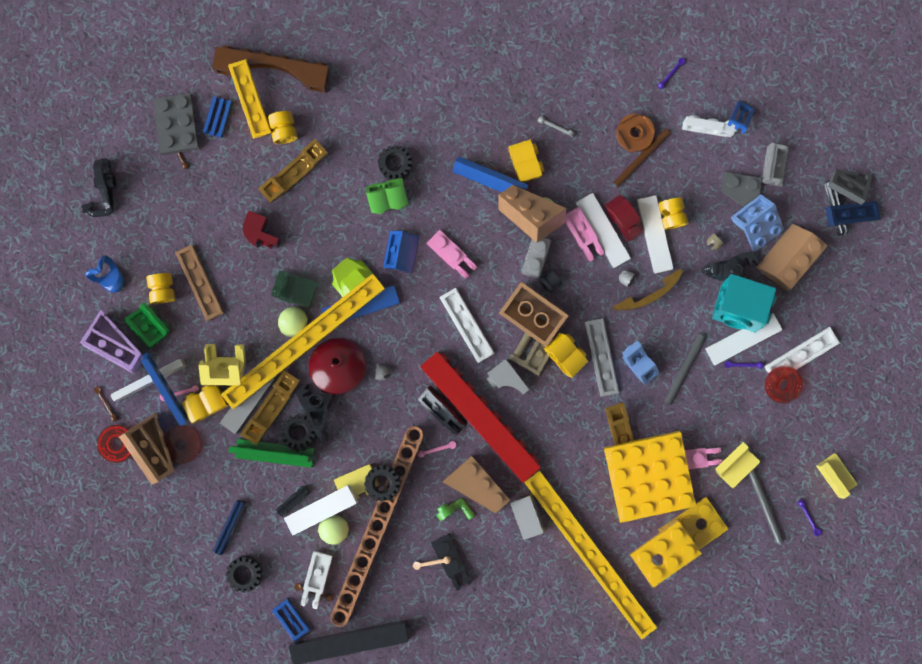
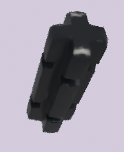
(292, 501)

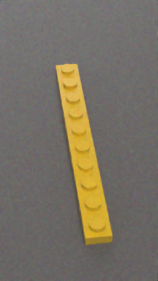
(303, 341)
(590, 554)

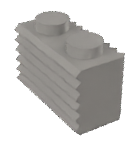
(535, 258)

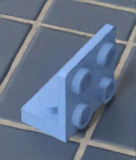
(759, 221)

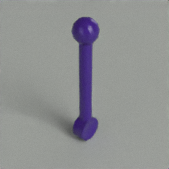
(661, 85)
(728, 364)
(817, 532)

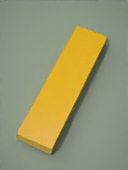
(249, 98)

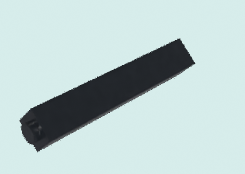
(350, 642)

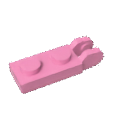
(583, 232)
(450, 252)
(698, 457)

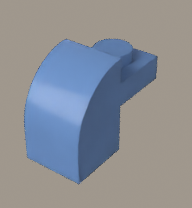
(640, 363)

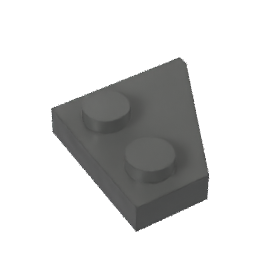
(851, 185)
(740, 187)

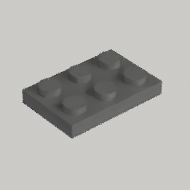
(176, 124)

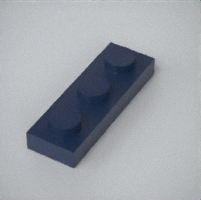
(853, 213)

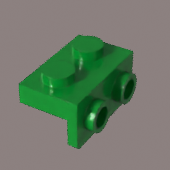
(147, 325)

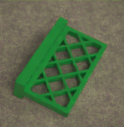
(272, 453)

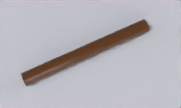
(641, 158)

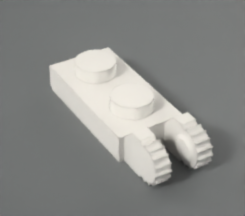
(709, 126)
(316, 577)

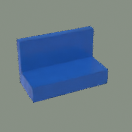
(401, 251)

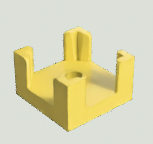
(222, 369)

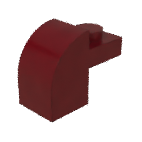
(625, 217)
(254, 228)

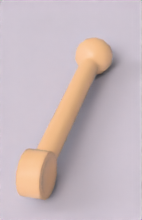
(417, 565)

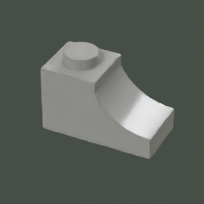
(505, 375)

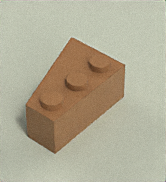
(531, 212)
(148, 448)
(477, 485)

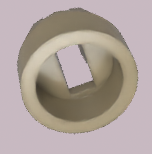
(715, 240)

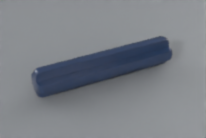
(229, 527)

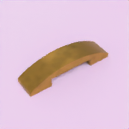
(293, 172)
(668, 281)
(270, 408)
(619, 423)

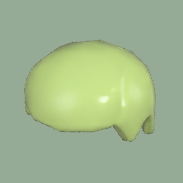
(292, 321)
(333, 529)

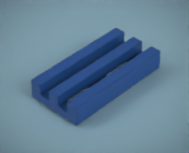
(210, 115)
(737, 123)
(282, 606)

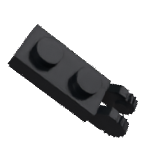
(442, 410)
(445, 547)

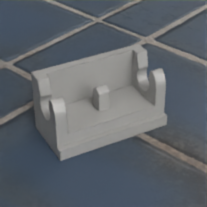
(775, 164)
(528, 517)

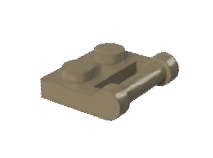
(536, 358)

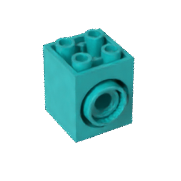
(744, 304)

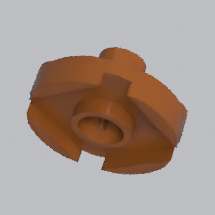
(624, 132)

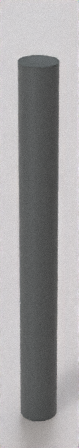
(684, 369)
(765, 506)

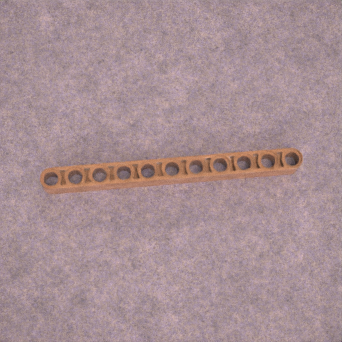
(376, 535)

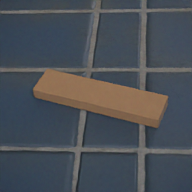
(199, 282)

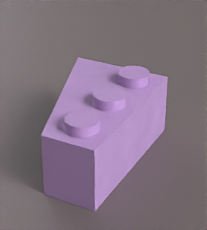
(111, 344)

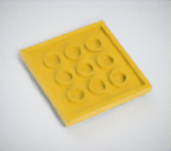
(650, 476)

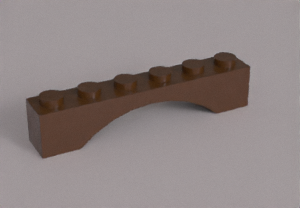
(311, 75)

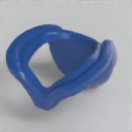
(113, 280)

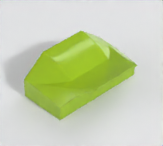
(349, 275)

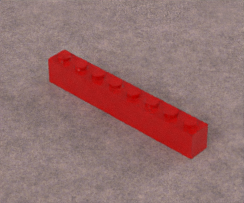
(480, 417)

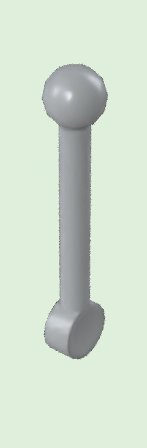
(541, 119)

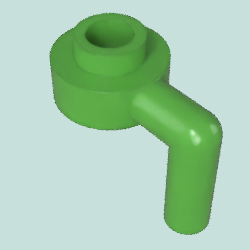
(446, 510)

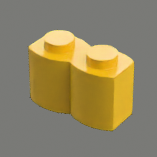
(525, 161)
(566, 354)
(204, 404)

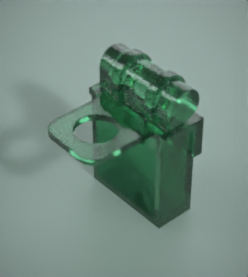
(294, 289)

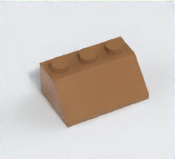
(791, 257)
(533, 313)

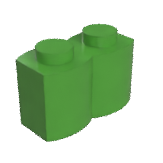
(387, 196)

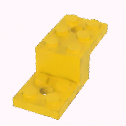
(678, 542)

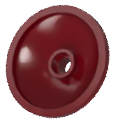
(339, 377)

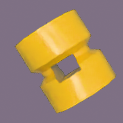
(282, 126)
(673, 213)
(160, 287)

